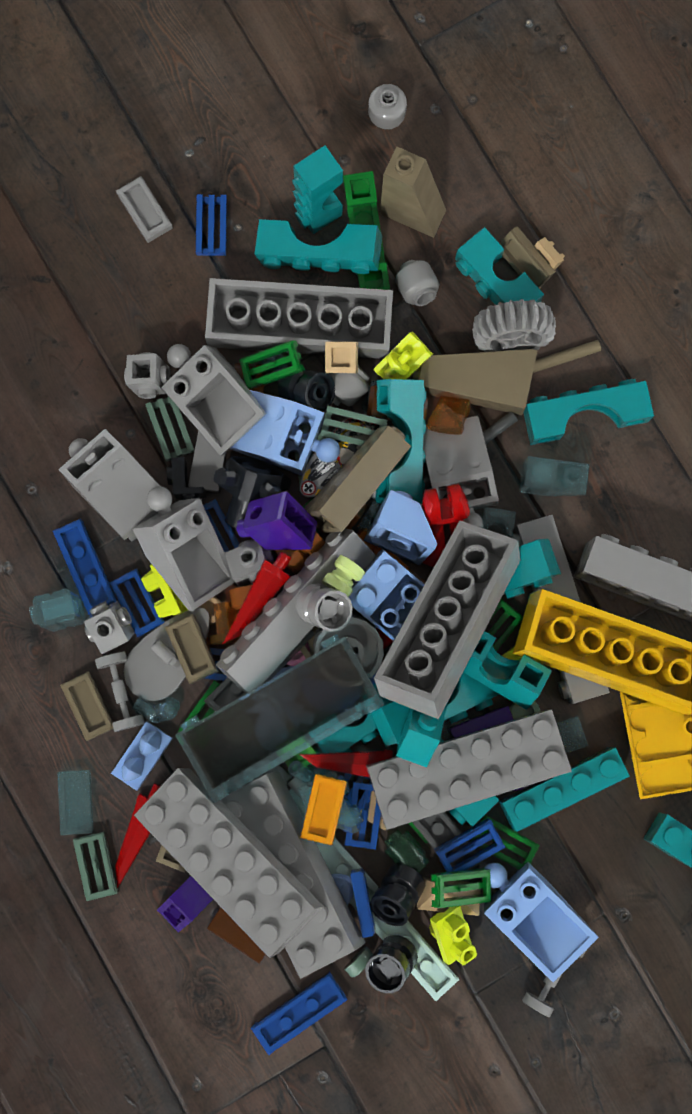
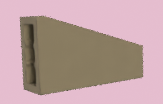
(411, 193)
(486, 378)
(357, 480)

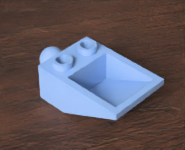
(279, 435)
(539, 923)

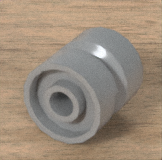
(324, 607)

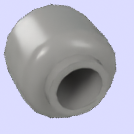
(387, 106)
(417, 282)
(350, 386)

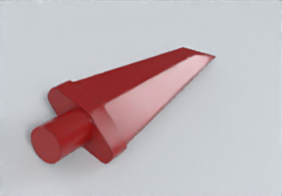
(264, 588)
(347, 762)
(134, 838)

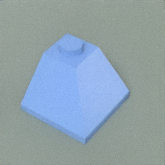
(402, 528)

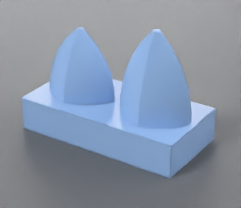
(142, 755)

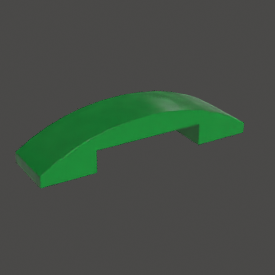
(363, 210)

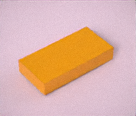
(324, 809)

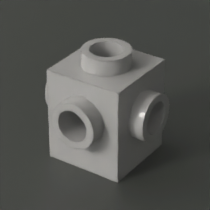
(146, 374)
(246, 561)
(108, 626)

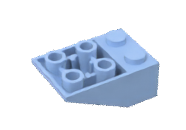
(386, 593)

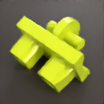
(404, 359)
(170, 603)
(452, 936)

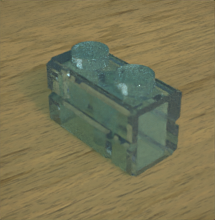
(57, 610)

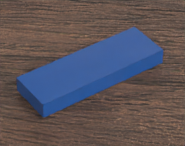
(84, 564)
(299, 1013)

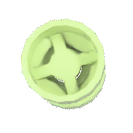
(344, 575)

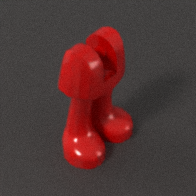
(442, 512)

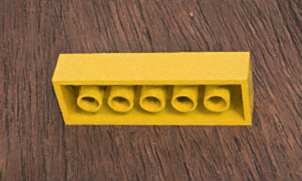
(607, 650)

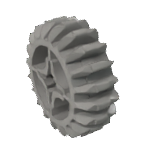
(514, 326)

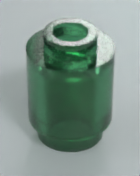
(405, 850)

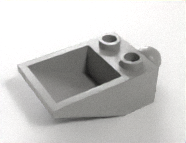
(212, 400)
(462, 461)
(110, 481)
(191, 556)

